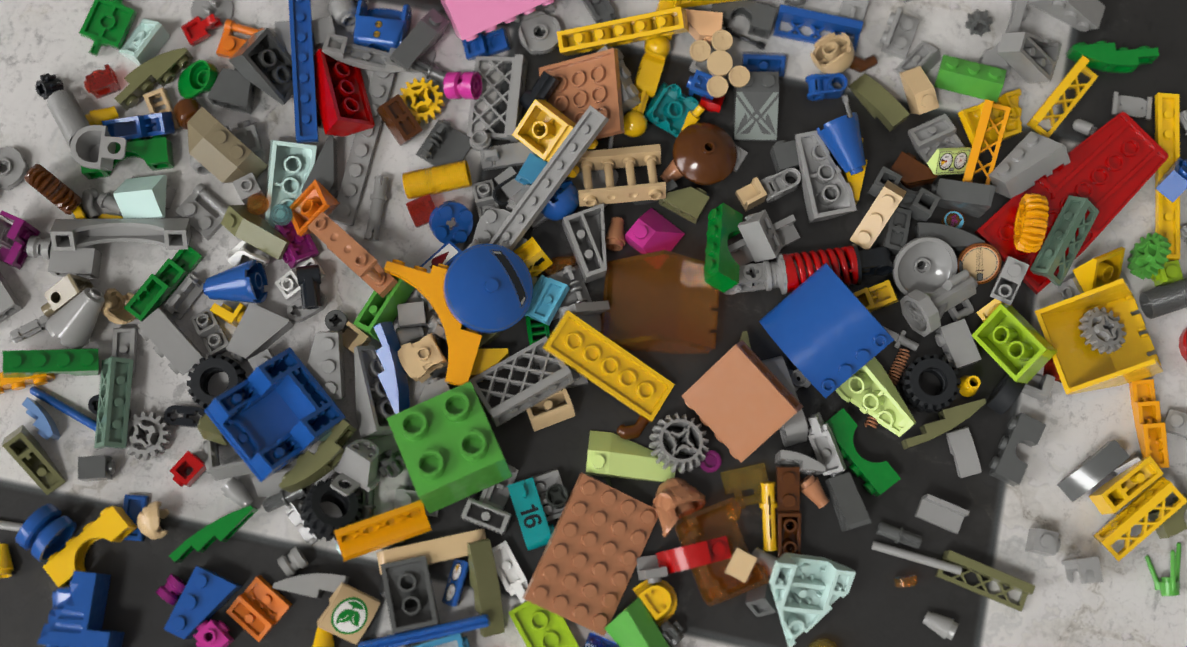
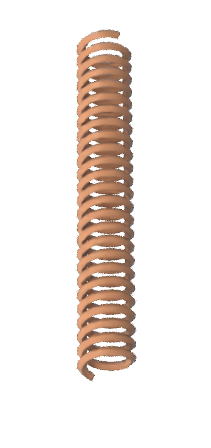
(902, 362)

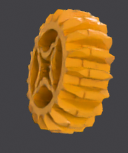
(1031, 223)

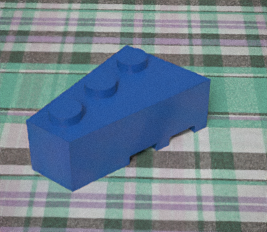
(200, 601)

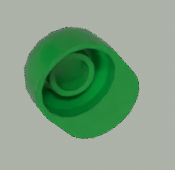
(197, 79)

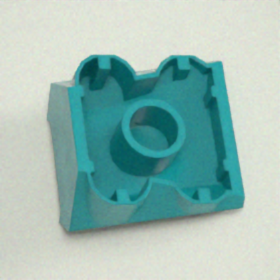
(669, 108)

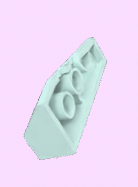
(287, 173)

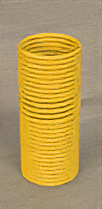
(444, 177)

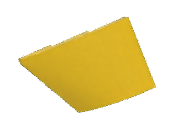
(971, 116)

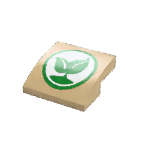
(348, 613)

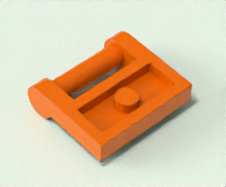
(229, 44)

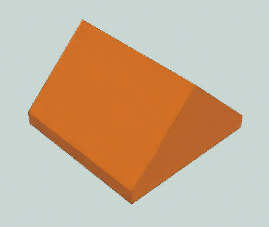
(309, 205)

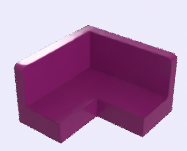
(19, 233)

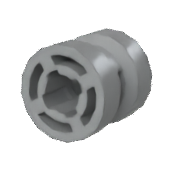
(39, 247)
(292, 561)

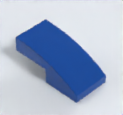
(487, 44)

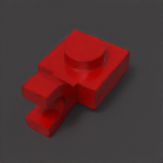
(197, 28)

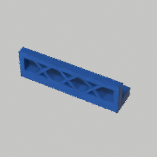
(815, 21)

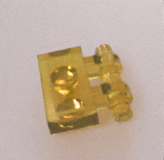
(744, 479)

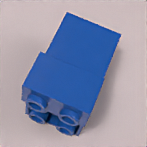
(80, 614)

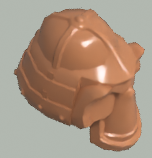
(675, 500)

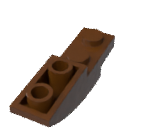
(788, 510)

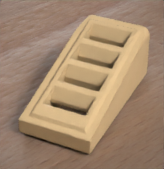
(162, 92)

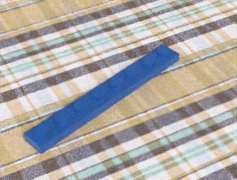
(303, 71)

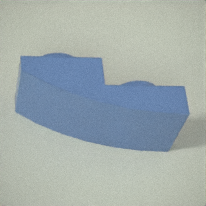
(44, 421)

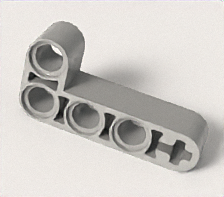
(796, 428)

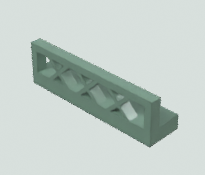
(1063, 236)
(114, 403)

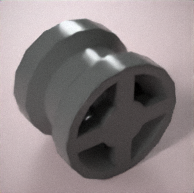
(339, 323)

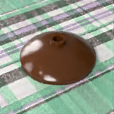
(702, 165)

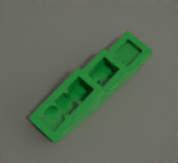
(163, 283)
(220, 529)

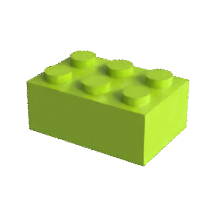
(1014, 343)

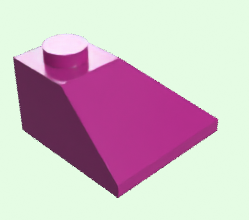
(653, 233)

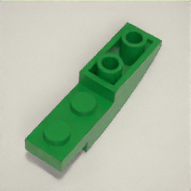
(1106, 58)

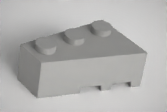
(1029, 55)
(1027, 163)
(327, 363)

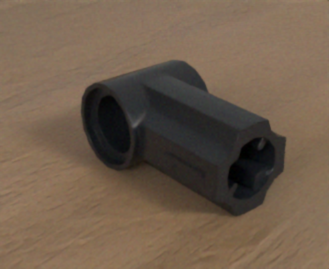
(542, 90)
(309, 282)

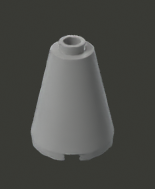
(77, 319)

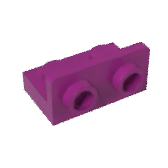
(299, 247)

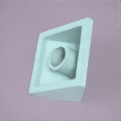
(145, 41)
(142, 197)

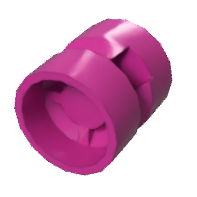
(462, 85)

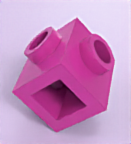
(220, 634)

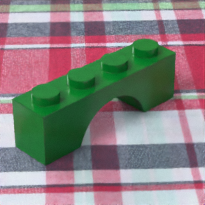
(155, 151)
(720, 267)
(65, 361)
(876, 476)

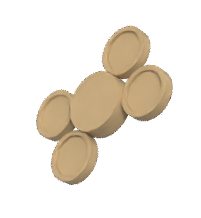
(719, 63)

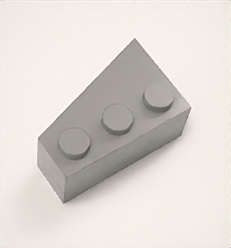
(1080, 14)
(587, 240)
(170, 341)

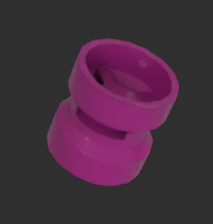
(172, 589)

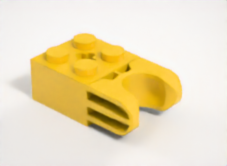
(541, 141)

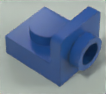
(698, 83)

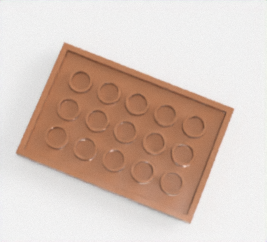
(591, 554)

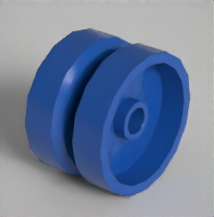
(45, 532)

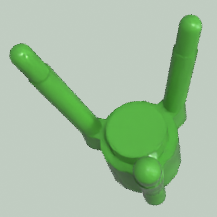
(1169, 585)

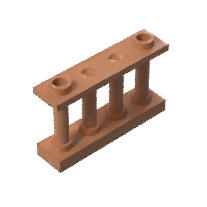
(352, 254)

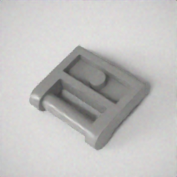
(199, 217)

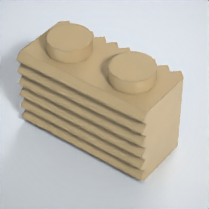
(551, 410)

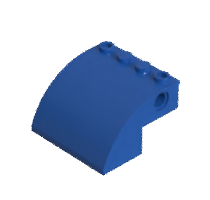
(825, 330)
(274, 414)

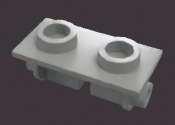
(184, 296)
(294, 513)

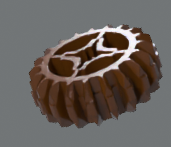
(52, 189)

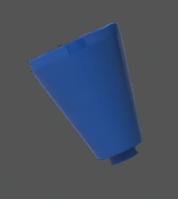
(845, 142)
(238, 283)

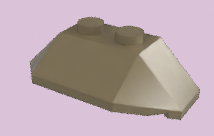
(220, 149)

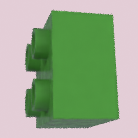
(449, 447)

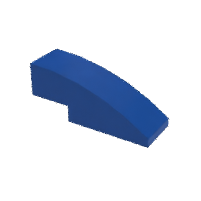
(141, 126)

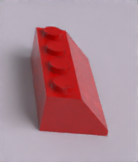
(341, 97)

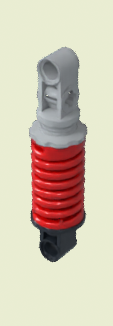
(794, 268)

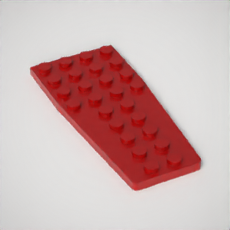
(1102, 168)

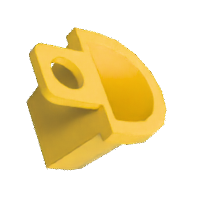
(658, 599)

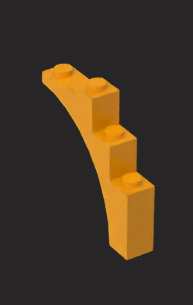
(461, 343)

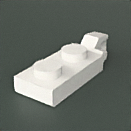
(510, 571)

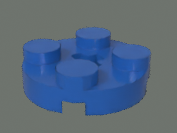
(445, 213)

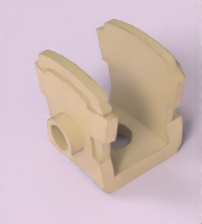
(422, 358)

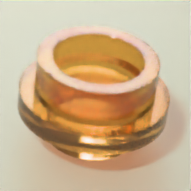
(257, 204)

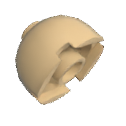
(833, 53)

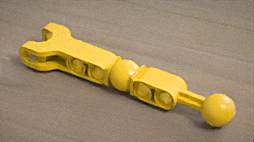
(648, 77)

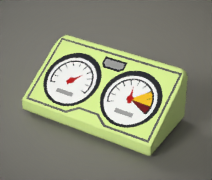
(949, 160)

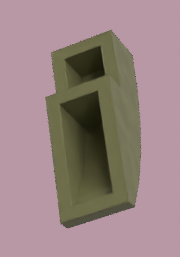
(879, 102)

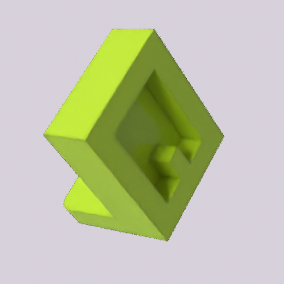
(1170, 274)

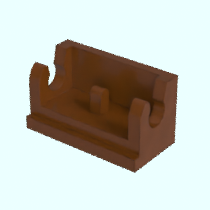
(399, 119)

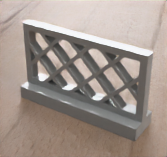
(516, 90)
(526, 397)

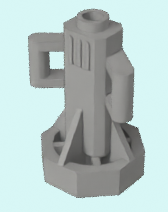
(926, 309)

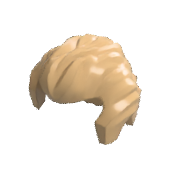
(114, 306)
(149, 520)

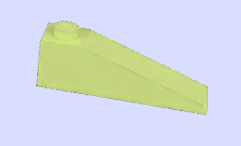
(876, 395)
(622, 458)

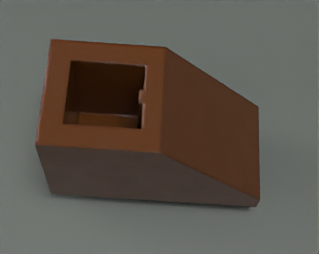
(912, 171)

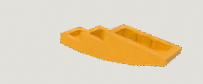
(1148, 423)

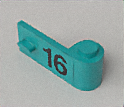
(530, 513)

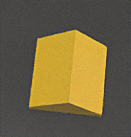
(1100, 270)

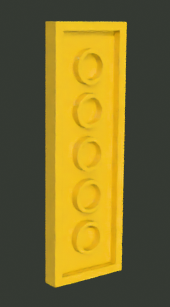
(608, 366)

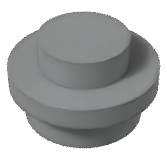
(480, 140)

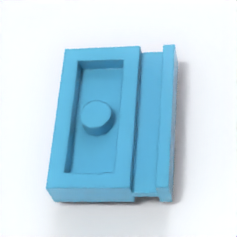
(546, 299)

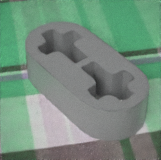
(306, 313)

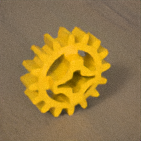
(421, 91)

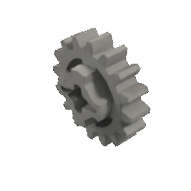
(1102, 330)
(139, 433)

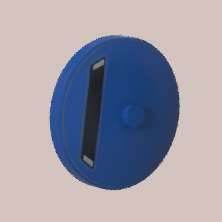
(488, 288)

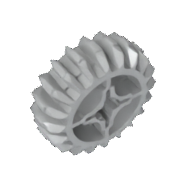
(686, 448)

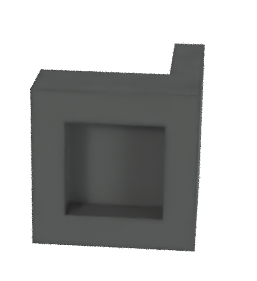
(761, 600)

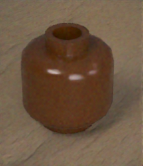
(185, 110)

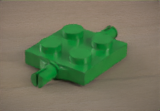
(107, 24)

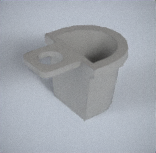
(95, 148)
(358, 467)

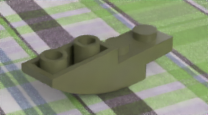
(158, 69)
(312, 466)

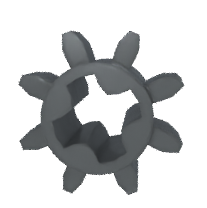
(979, 28)
(390, 463)
(671, 632)

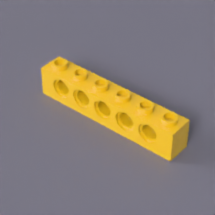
(623, 31)

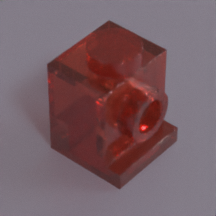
(102, 82)

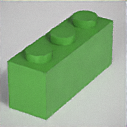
(970, 78)
(382, 309)

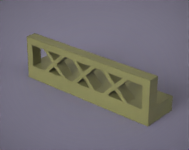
(991, 575)

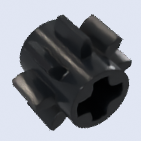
(48, 85)

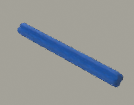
(429, 632)

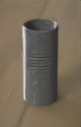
(1164, 299)

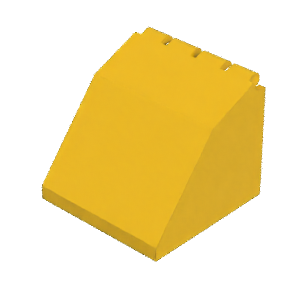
(1086, 369)

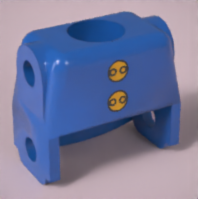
(381, 27)

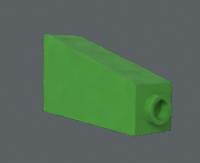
(635, 628)

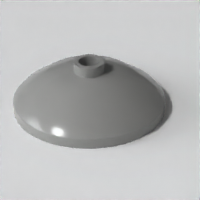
(937, 267)

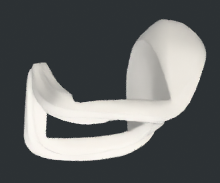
(236, 254)

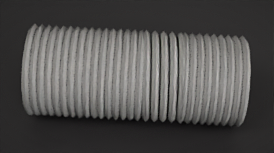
(68, 119)

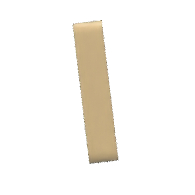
(436, 550)

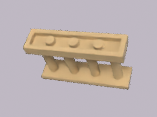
(621, 158)

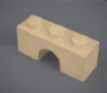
(878, 215)

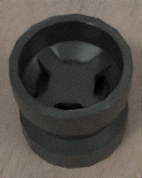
(557, 496)

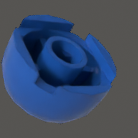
(562, 203)

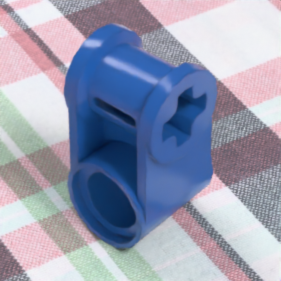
(821, 86)

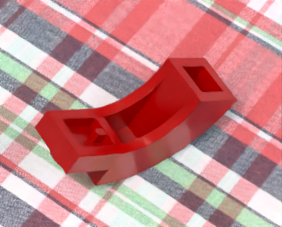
(694, 555)

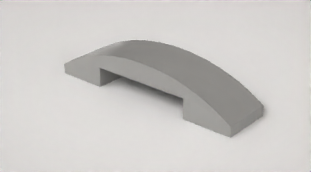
(359, 56)

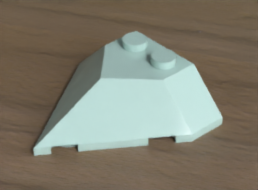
(806, 589)

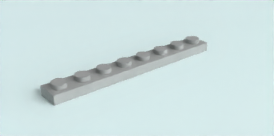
(362, 152)
(550, 179)

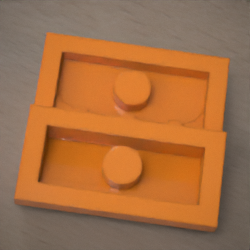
(259, 608)

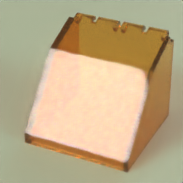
(660, 304)

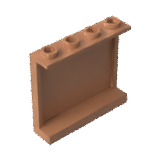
(741, 401)

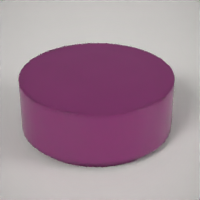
(711, 463)

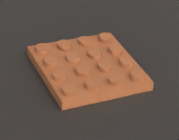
(588, 82)

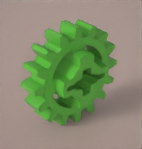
(1149, 256)

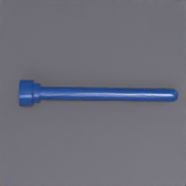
(61, 406)

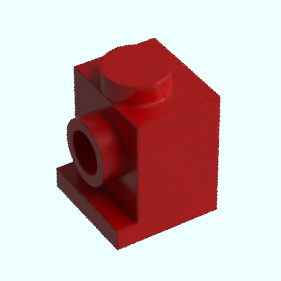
(187, 461)

